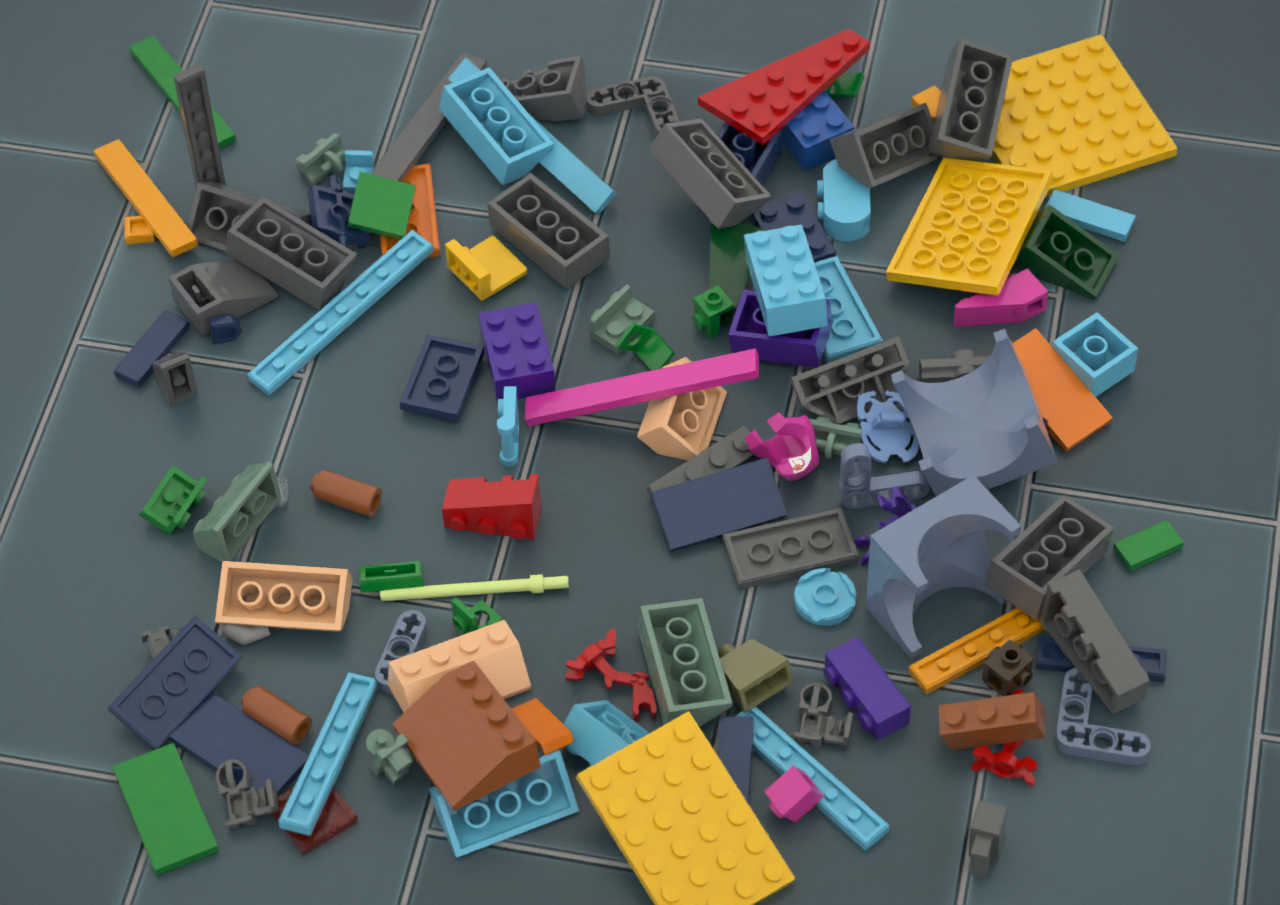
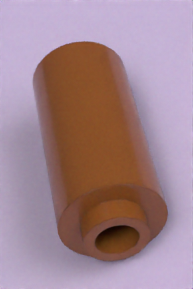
(346, 492)
(276, 714)

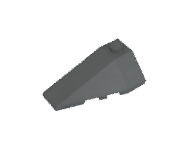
(553, 92)

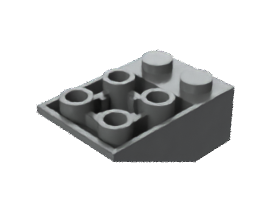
(218, 290)

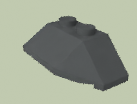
(834, 387)

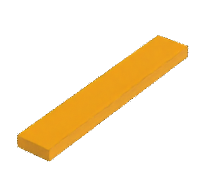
(146, 198)
(972, 650)

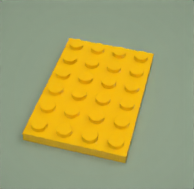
(970, 226)
(684, 821)

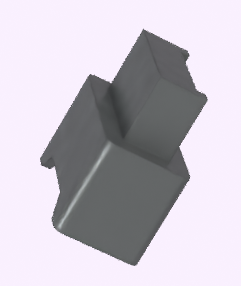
(986, 836)

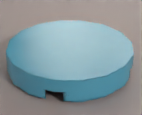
(825, 597)

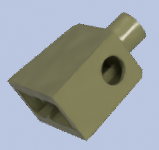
(753, 672)

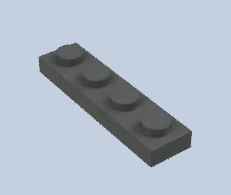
(723, 455)

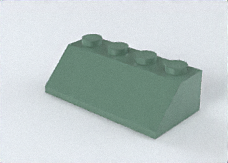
(683, 660)

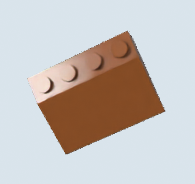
(467, 737)

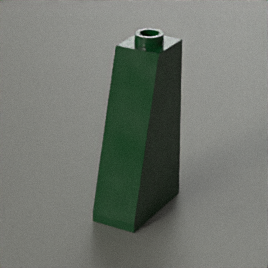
(729, 264)

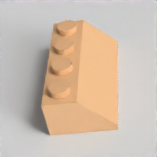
(283, 596)
(492, 649)

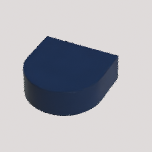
(224, 329)

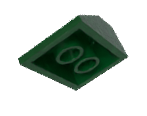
(1065, 254)

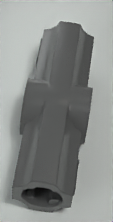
(949, 368)

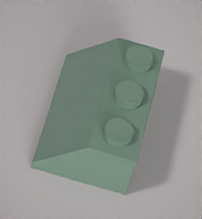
(238, 512)

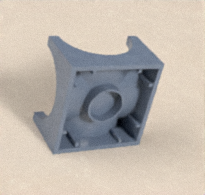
(978, 422)
(932, 551)

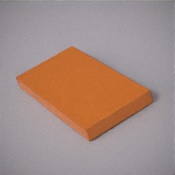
(422, 212)
(1060, 395)

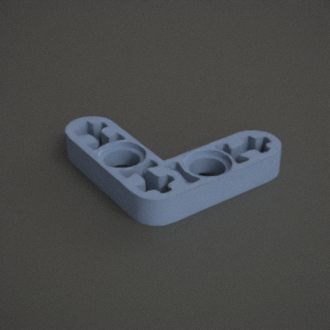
(864, 490)
(399, 638)
(1079, 728)

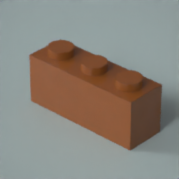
(992, 721)

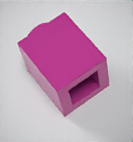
(793, 794)

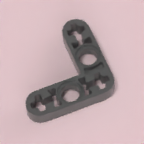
(647, 99)

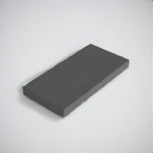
(790, 548)

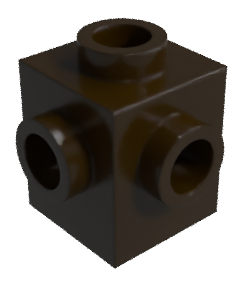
(1008, 668)

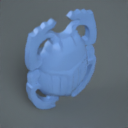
(886, 428)

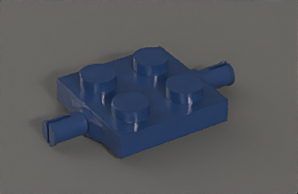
(331, 212)

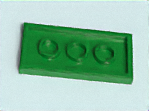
(165, 809)

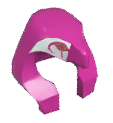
(791, 450)

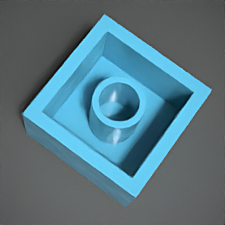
(1097, 353)

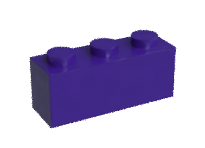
(866, 689)

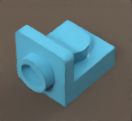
(356, 162)

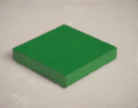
(381, 205)

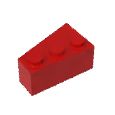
(494, 507)

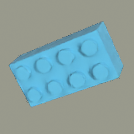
(785, 280)

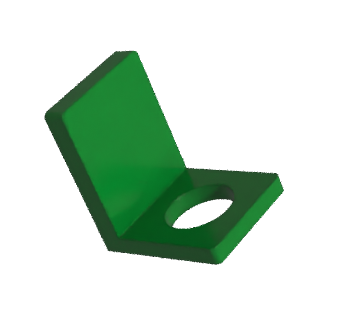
(846, 85)
(648, 346)
(465, 618)

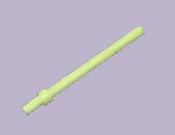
(535, 584)

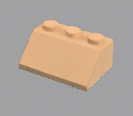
(682, 423)

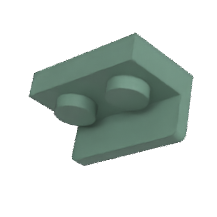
(615, 317)

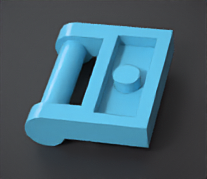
(508, 426)

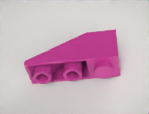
(1017, 302)

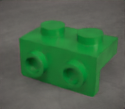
(172, 499)

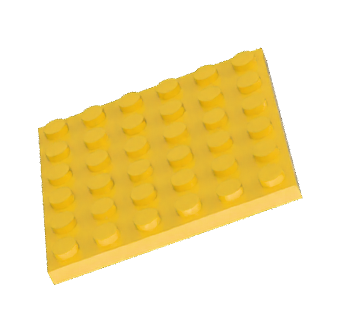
(1077, 117)

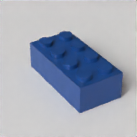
(810, 132)

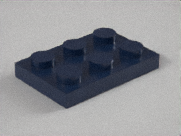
(794, 211)
(442, 377)

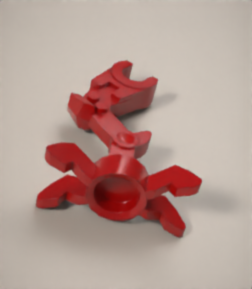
(594, 657)
(1005, 763)

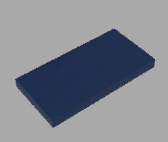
(718, 504)
(175, 683)
(223, 732)

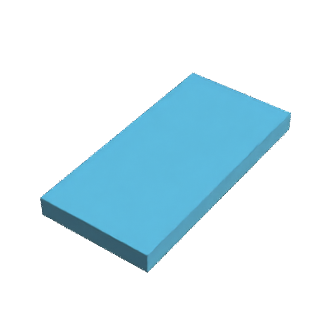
(851, 325)

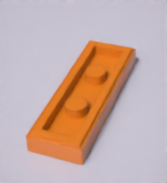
(543, 726)

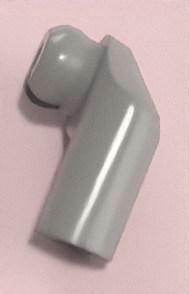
(244, 634)

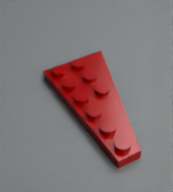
(778, 92)

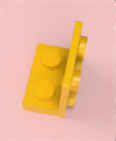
(484, 267)

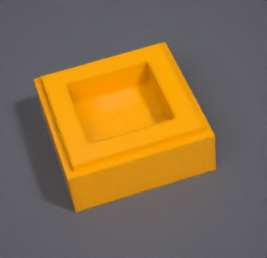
(137, 231)

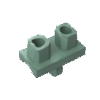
(324, 159)
(833, 437)
(387, 755)

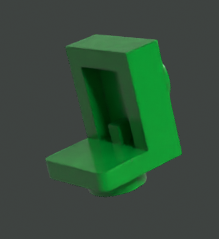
(708, 309)

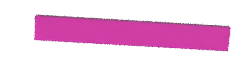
(642, 387)

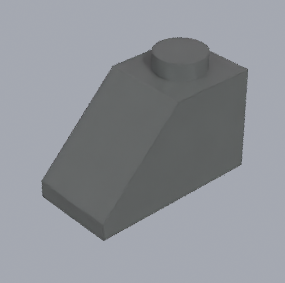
(175, 377)

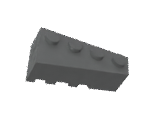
(1092, 642)

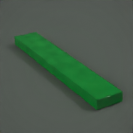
(161, 68)

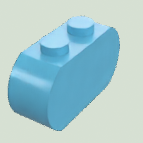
(844, 204)

